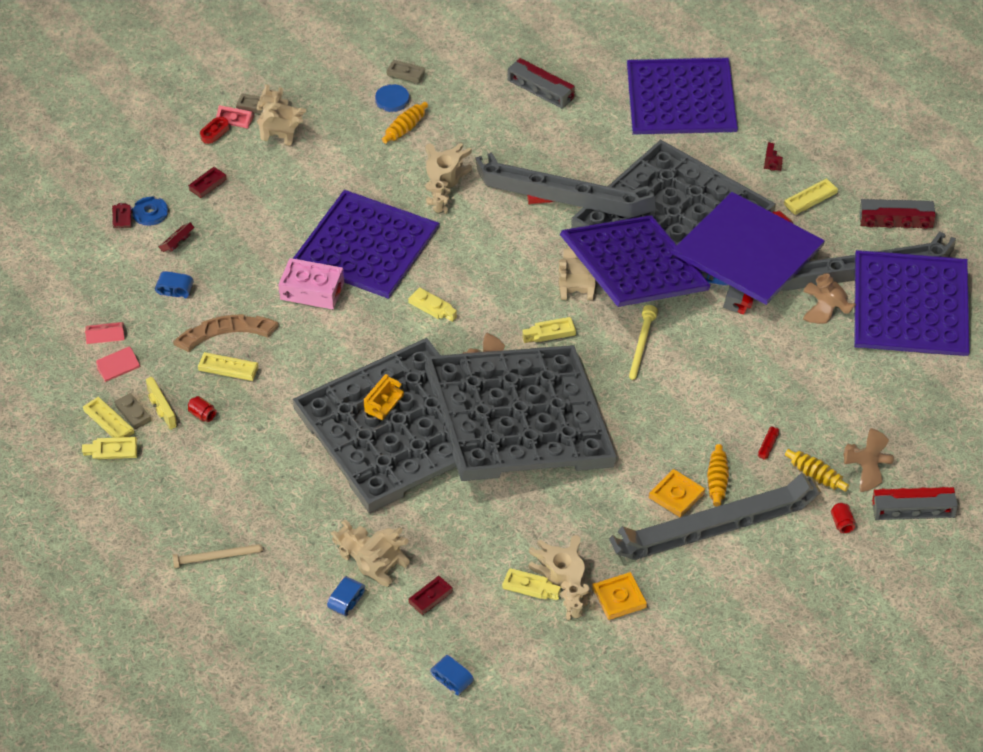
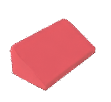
(236, 116)
(104, 332)
(117, 364)

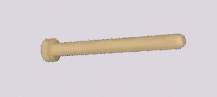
(215, 554)

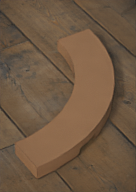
(222, 325)

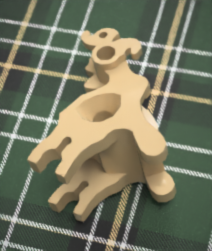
(277, 116)
(444, 173)
(574, 276)
(374, 554)
(563, 569)

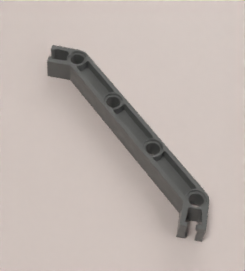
(565, 189)
(843, 268)
(716, 520)

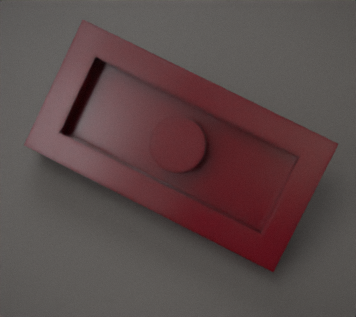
(207, 182)
(181, 233)
(430, 595)

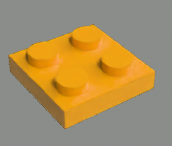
(676, 493)
(619, 596)

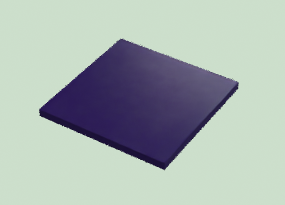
(681, 96)
(369, 241)
(748, 247)
(634, 261)
(911, 303)

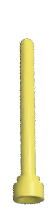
(649, 314)

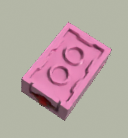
(311, 283)

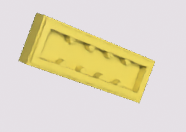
(810, 196)
(228, 366)
(163, 408)
(108, 419)

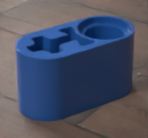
(174, 284)
(346, 595)
(452, 674)

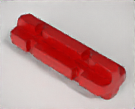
(768, 442)

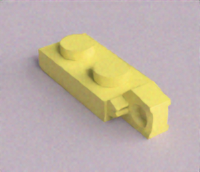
(432, 305)
(549, 330)
(111, 448)
(530, 585)

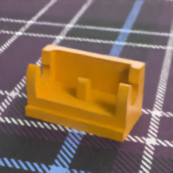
(383, 397)

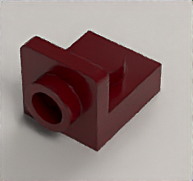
(772, 161)
(121, 215)

